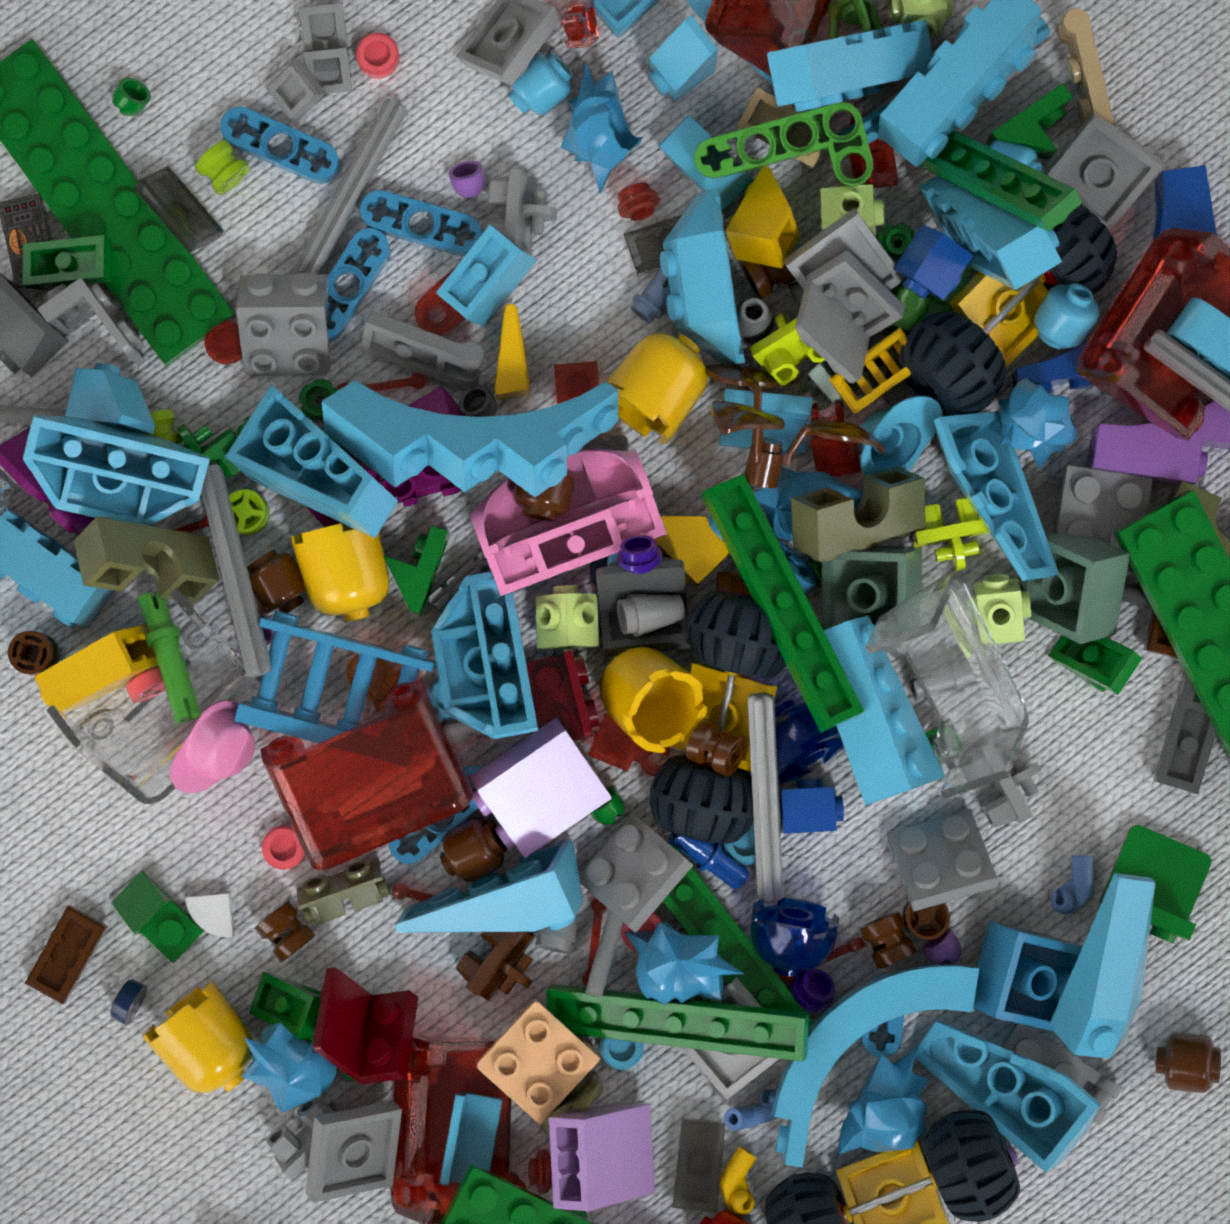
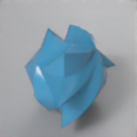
(599, 127)
(1036, 421)
(777, 501)
(679, 964)
(288, 1067)
(887, 1110)

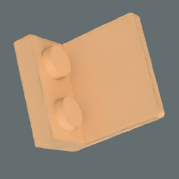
(538, 1061)

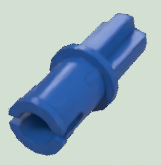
(713, 858)

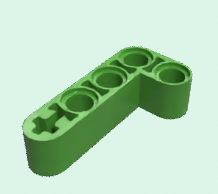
(782, 150)

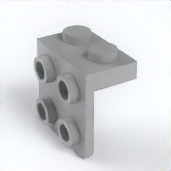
(74, 304)
(842, 311)
(283, 324)

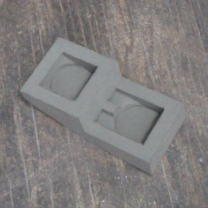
(326, 46)

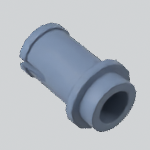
(652, 299)

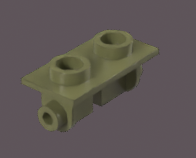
(323, 895)

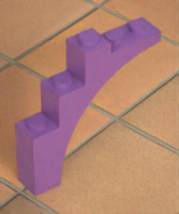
(1156, 454)

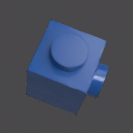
(932, 264)
(810, 807)

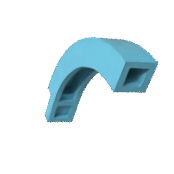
(848, 1020)

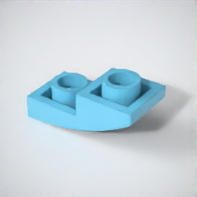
(680, 149)

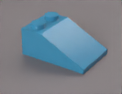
(1022, 974)

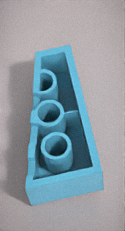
(848, 65)
(961, 78)
(998, 240)
(304, 464)
(47, 572)
(886, 740)

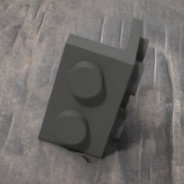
(617, 583)

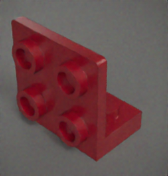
(559, 694)
(363, 1031)

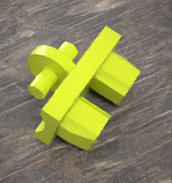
(783, 351)
(936, 532)

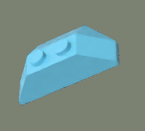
(701, 280)
(112, 470)
(483, 660)

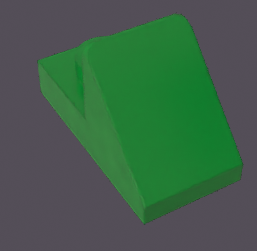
(1026, 127)
(65, 261)
(417, 581)
(1098, 662)
(157, 917)
(287, 1003)

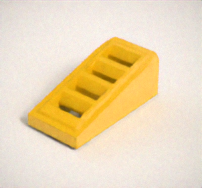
(894, 340)
(512, 369)

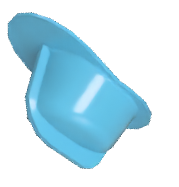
(902, 431)

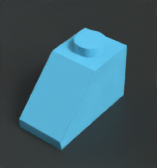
(682, 60)
(109, 399)

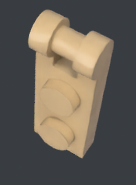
(1084, 65)

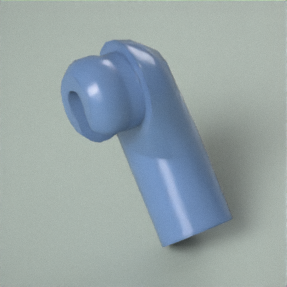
(1077, 889)
(752, 1114)

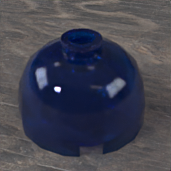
(800, 741)
(792, 934)

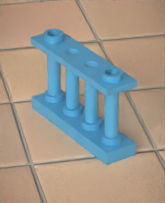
(305, 721)

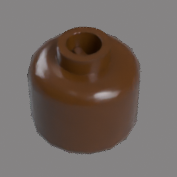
(548, 504)
(276, 582)
(472, 850)
(1189, 1063)

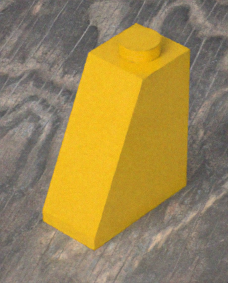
(97, 669)

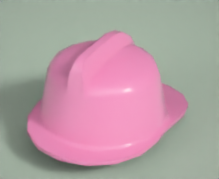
(212, 749)

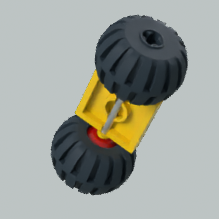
(966, 352)
(732, 641)
(963, 1162)

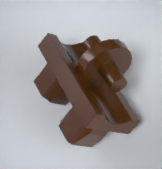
(502, 966)

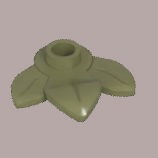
(579, 1098)

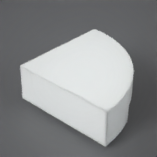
(212, 913)

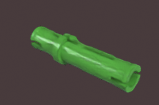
(164, 639)

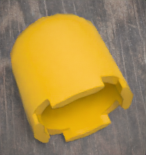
(659, 384)
(342, 570)
(652, 698)
(202, 1041)

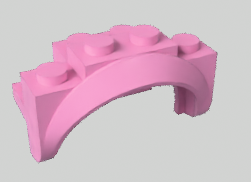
(577, 537)

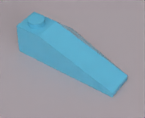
(996, 489)
(525, 899)
(1029, 1102)

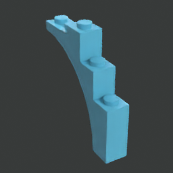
(467, 449)

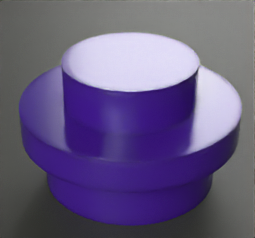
(639, 554)
(813, 990)

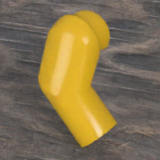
(734, 1183)

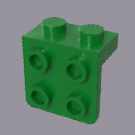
(1177, 877)

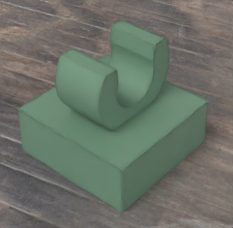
(820, 378)

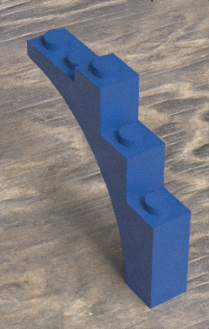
(1181, 203)

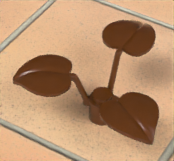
(766, 453)

